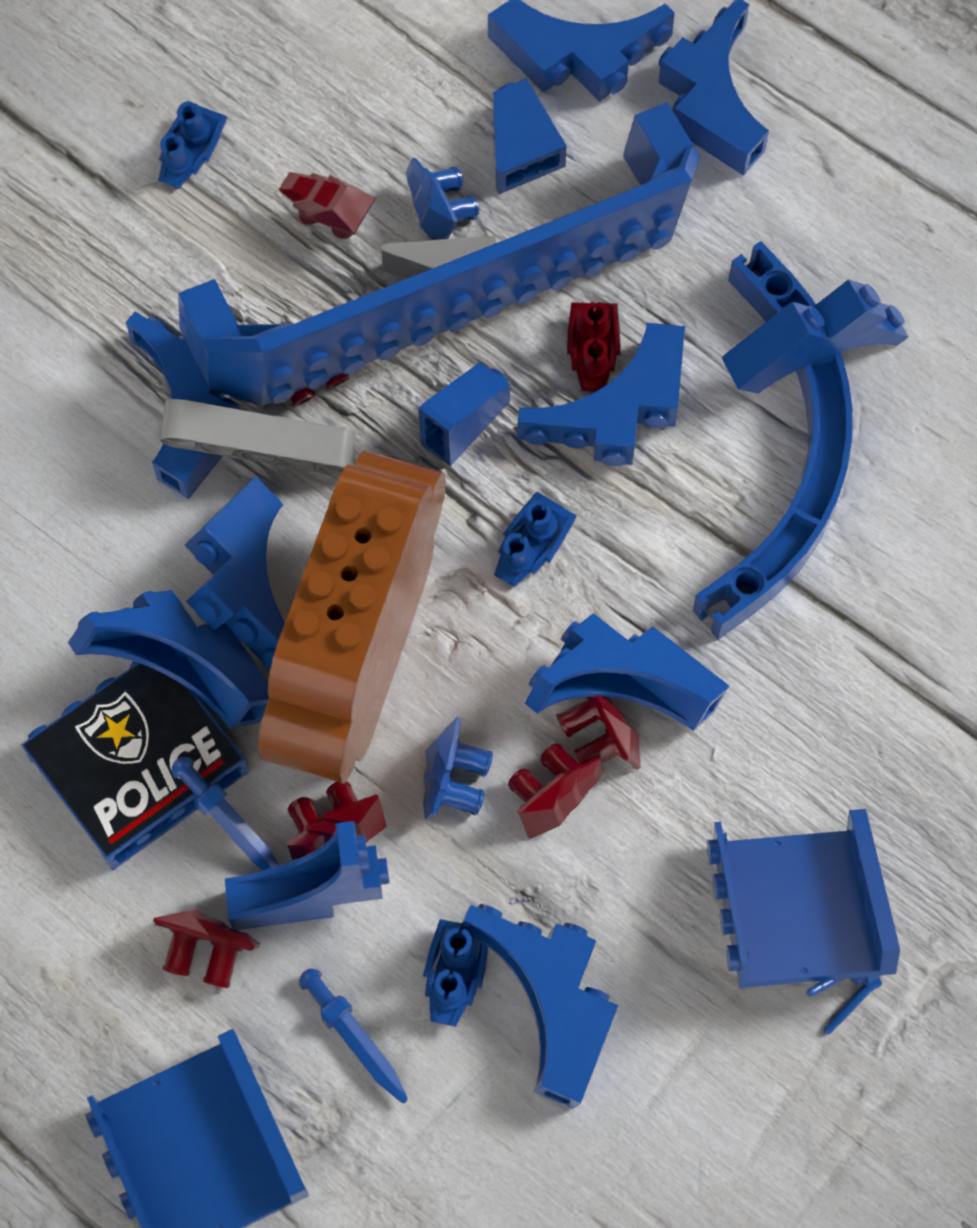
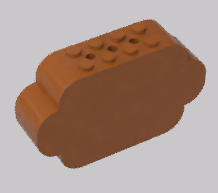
(351, 616)

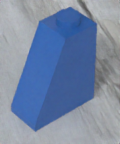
(524, 137)
(462, 412)

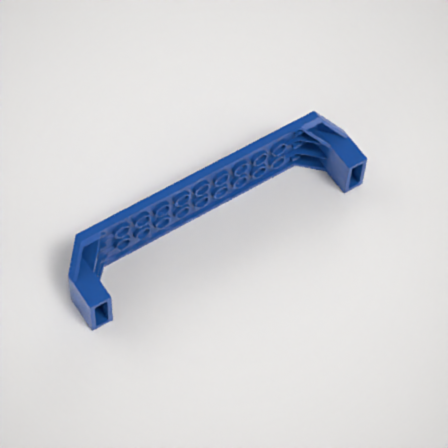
(279, 359)

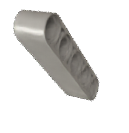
(256, 437)

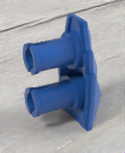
(189, 143)
(435, 212)
(532, 538)
(440, 758)
(453, 972)

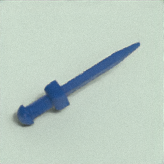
(211, 800)
(337, 1013)

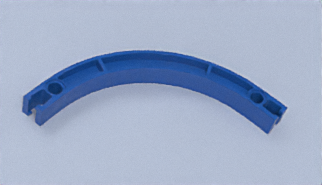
(829, 447)

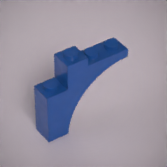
(593, 53)
(707, 98)
(803, 334)
(609, 417)
(177, 467)
(235, 553)
(168, 640)
(638, 670)
(310, 886)
(550, 969)

